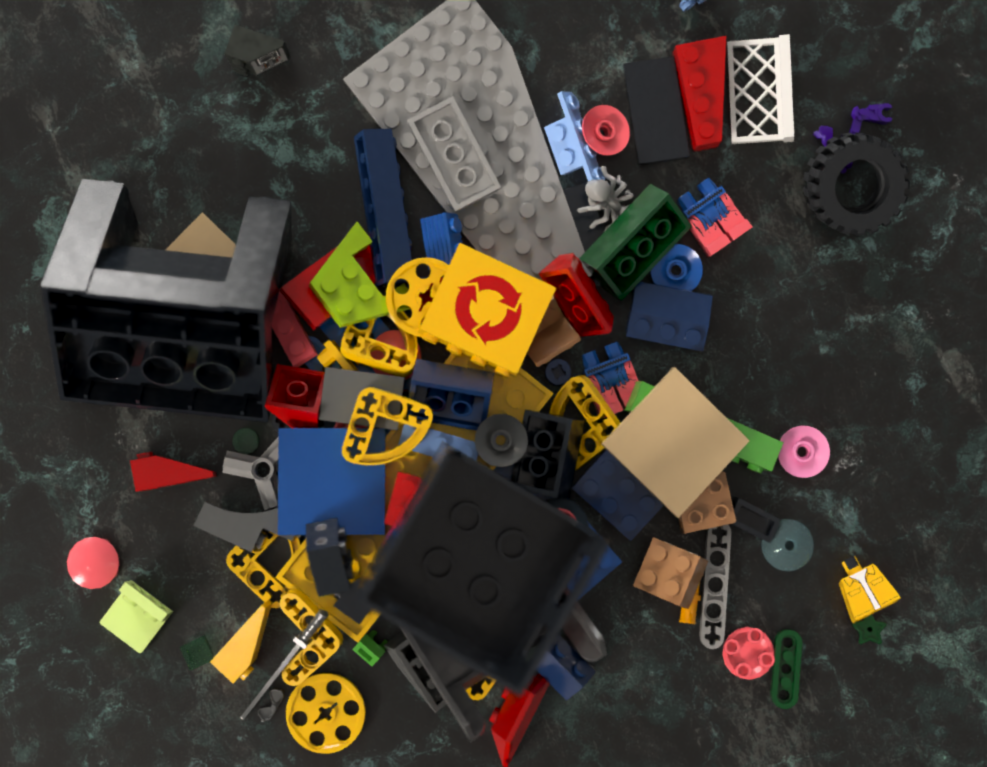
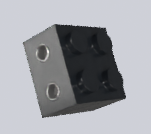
(329, 557)

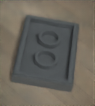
(342, 390)

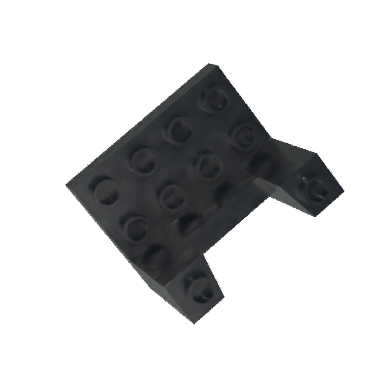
(162, 322)

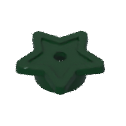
(874, 635)

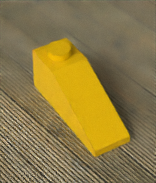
(243, 648)

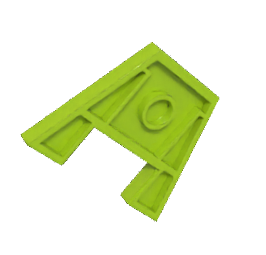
(345, 286)

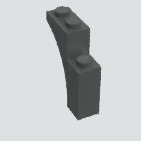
(239, 528)

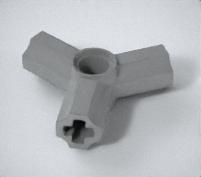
(247, 466)

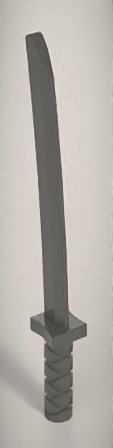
(302, 640)

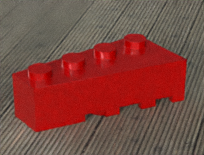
(701, 86)

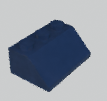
(669, 316)
(453, 392)

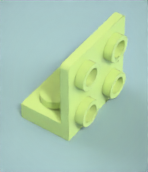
(135, 616)

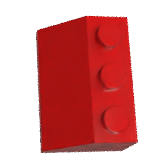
(578, 296)

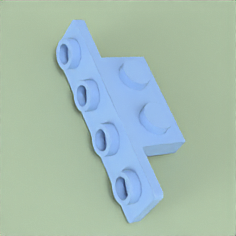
(569, 143)

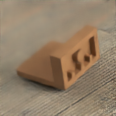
(552, 336)
(710, 508)

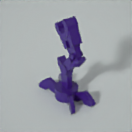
(872, 114)

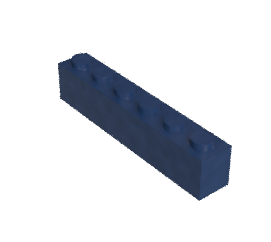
(383, 203)

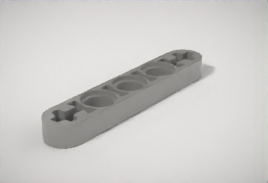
(719, 597)

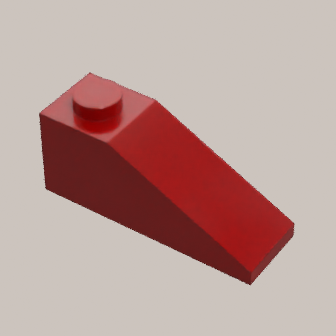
(157, 472)

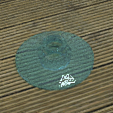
(779, 556)

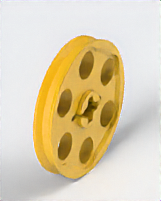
(416, 285)
(325, 725)

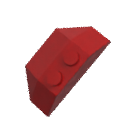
(514, 717)

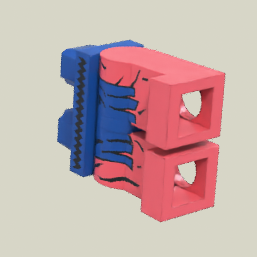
(713, 218)
(615, 372)

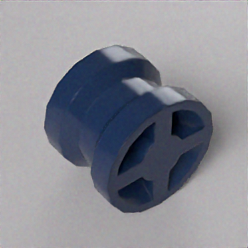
(557, 376)

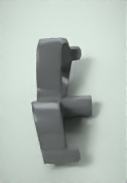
(267, 712)

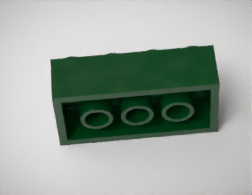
(635, 242)

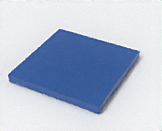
(323, 485)

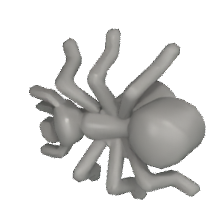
(602, 196)

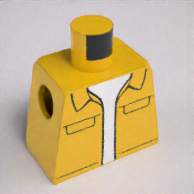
(865, 590)

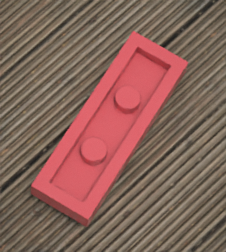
(291, 333)

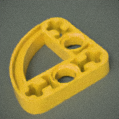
(366, 345)
(381, 409)
(597, 430)
(252, 564)

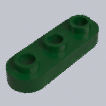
(786, 681)

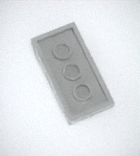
(454, 154)

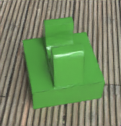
(369, 649)

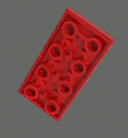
(305, 301)

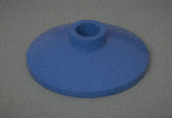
(690, 267)

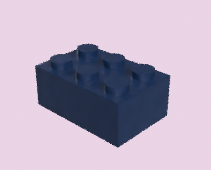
(617, 495)

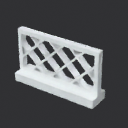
(783, 89)

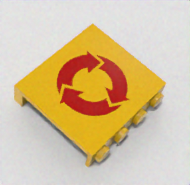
(486, 311)

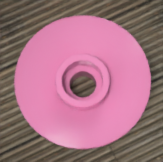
(816, 451)

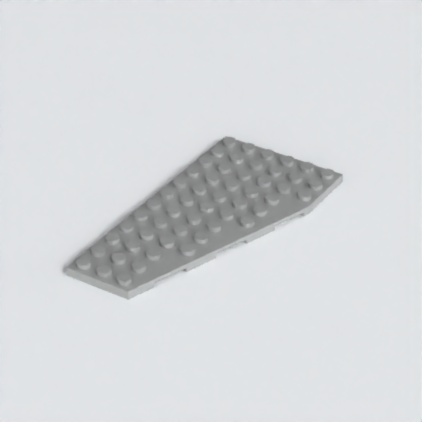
(467, 57)

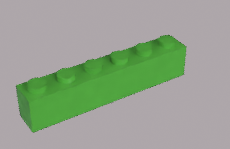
(759, 452)

